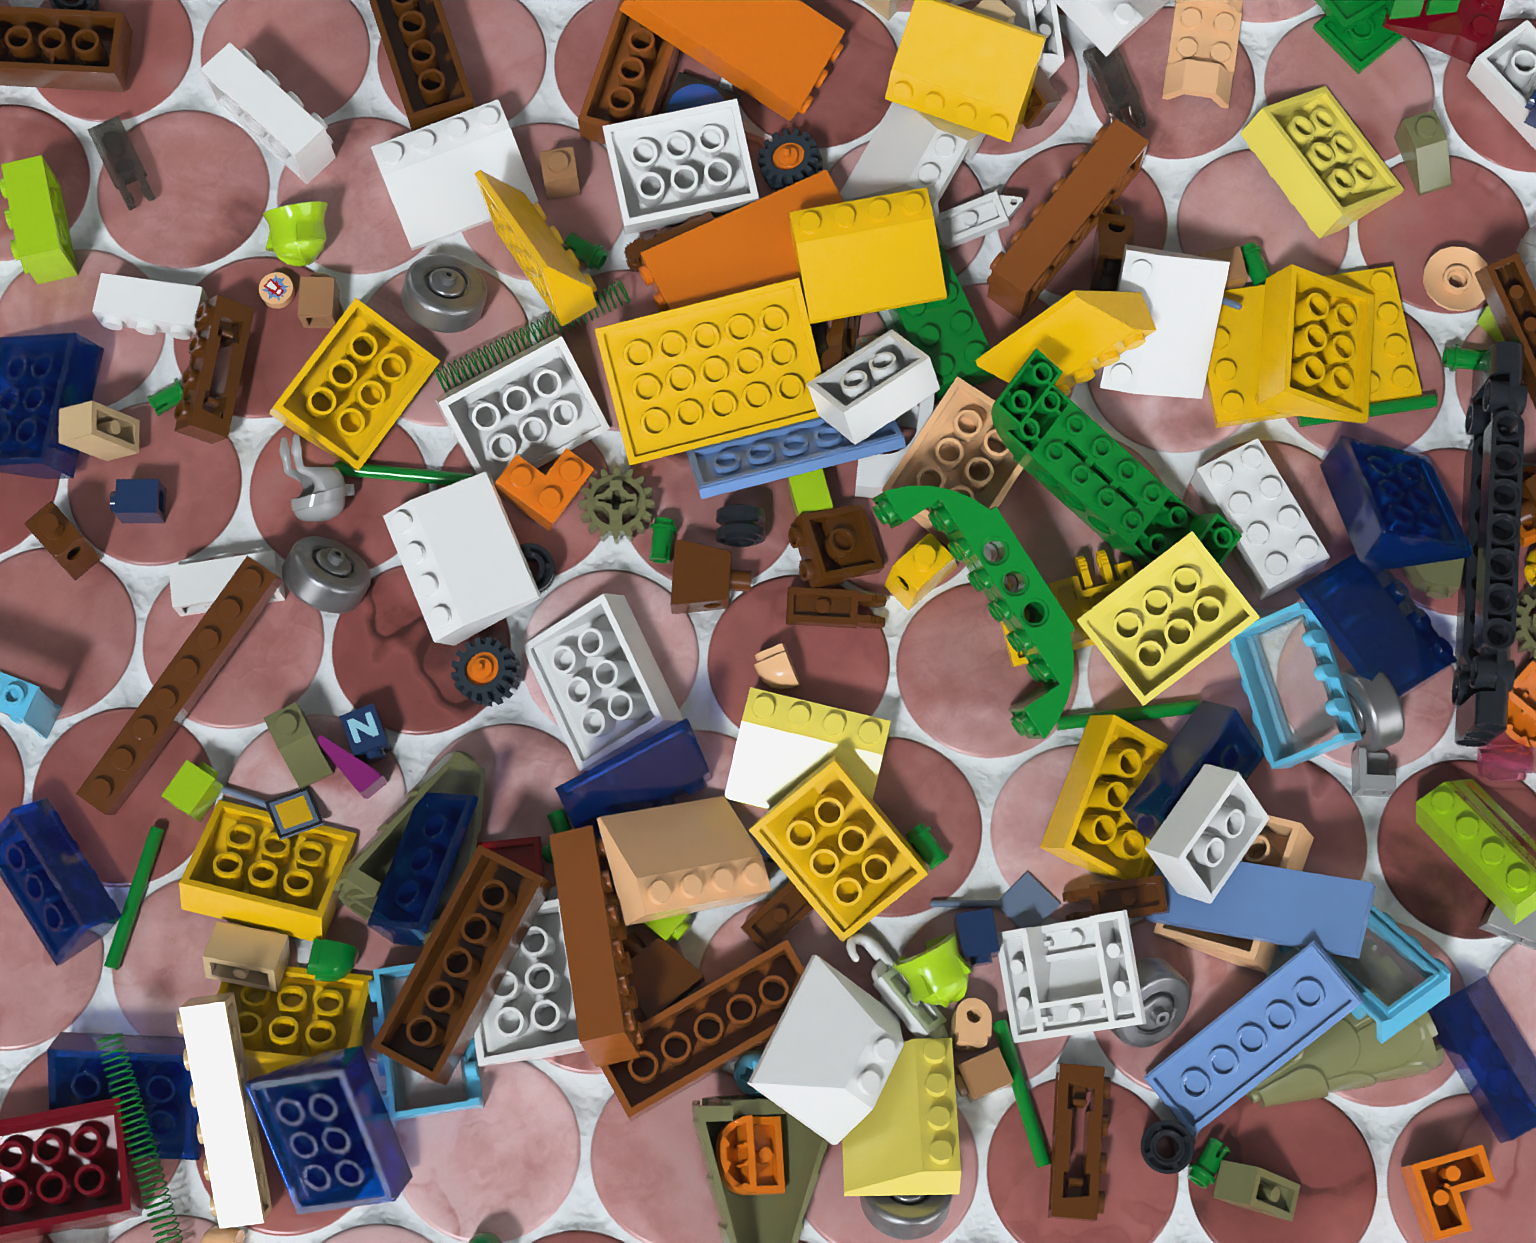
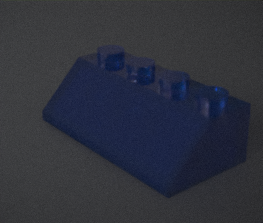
(1210, 736)
(421, 867)
(53, 881)
(1489, 1057)

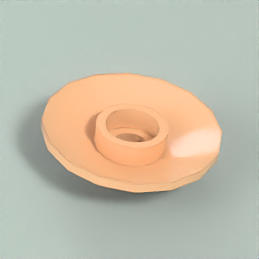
(1457, 265)

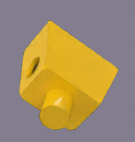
(922, 570)

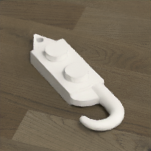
(975, 219)
(920, 1018)

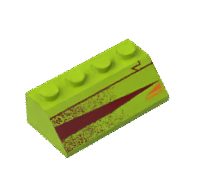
(1482, 844)

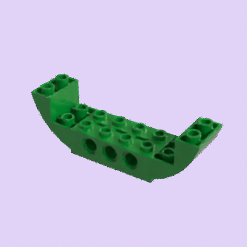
(1095, 472)
(1045, 637)

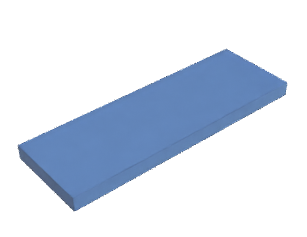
(782, 454)
(1279, 908)
(1254, 1038)

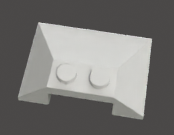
(910, 154)
(1070, 977)
(829, 1053)

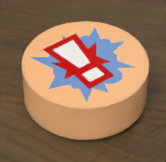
(276, 290)

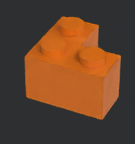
(541, 495)
(1436, 1190)

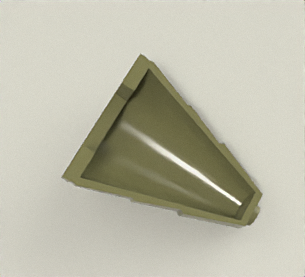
(367, 870)
(1351, 1059)
(760, 1216)

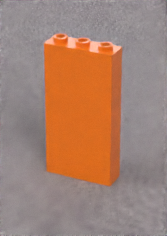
(757, 45)
(734, 250)

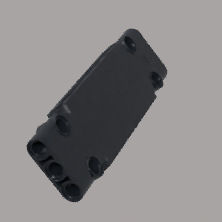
(1499, 430)

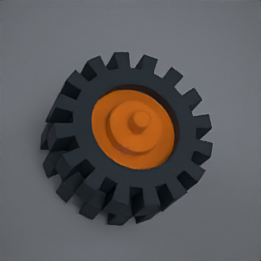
(789, 159)
(486, 671)

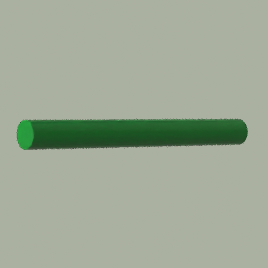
(1383, 408)
(402, 474)
(1132, 713)
(134, 898)
(1021, 1094)

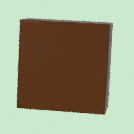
(1041, 102)

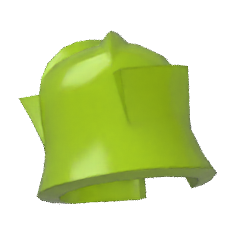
(297, 232)
(936, 974)

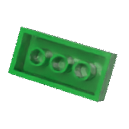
(946, 333)

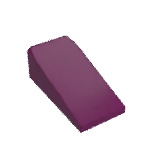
(361, 776)

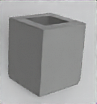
(1371, 774)

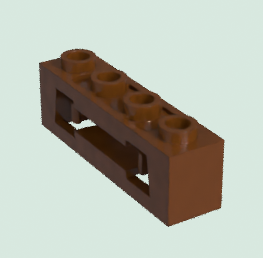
(217, 321)
(1096, 1125)

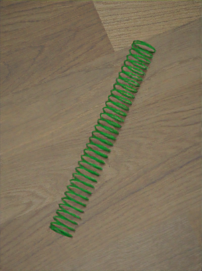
(521, 339)
(112, 1037)

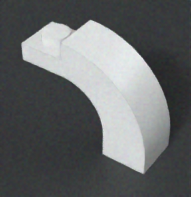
(876, 469)

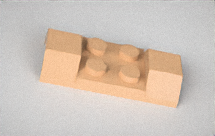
(1203, 49)

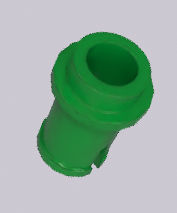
(586, 251)
(1255, 263)
(1461, 358)
(167, 397)
(662, 540)
(927, 845)
(1208, 1163)

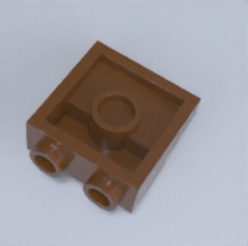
(835, 545)

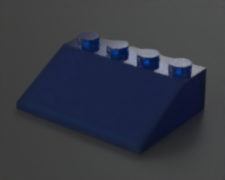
(35, 382)
(1392, 505)
(1377, 624)
(637, 778)
(164, 1083)
(330, 1132)

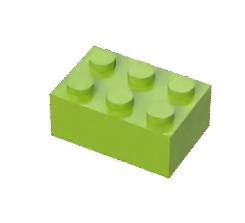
(38, 220)

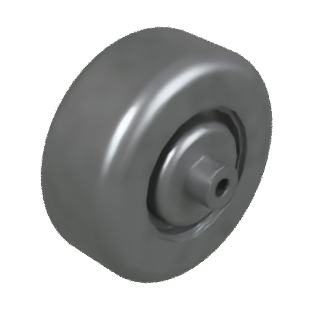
(444, 293)
(326, 574)
(1375, 709)
(1165, 1004)
(906, 1215)

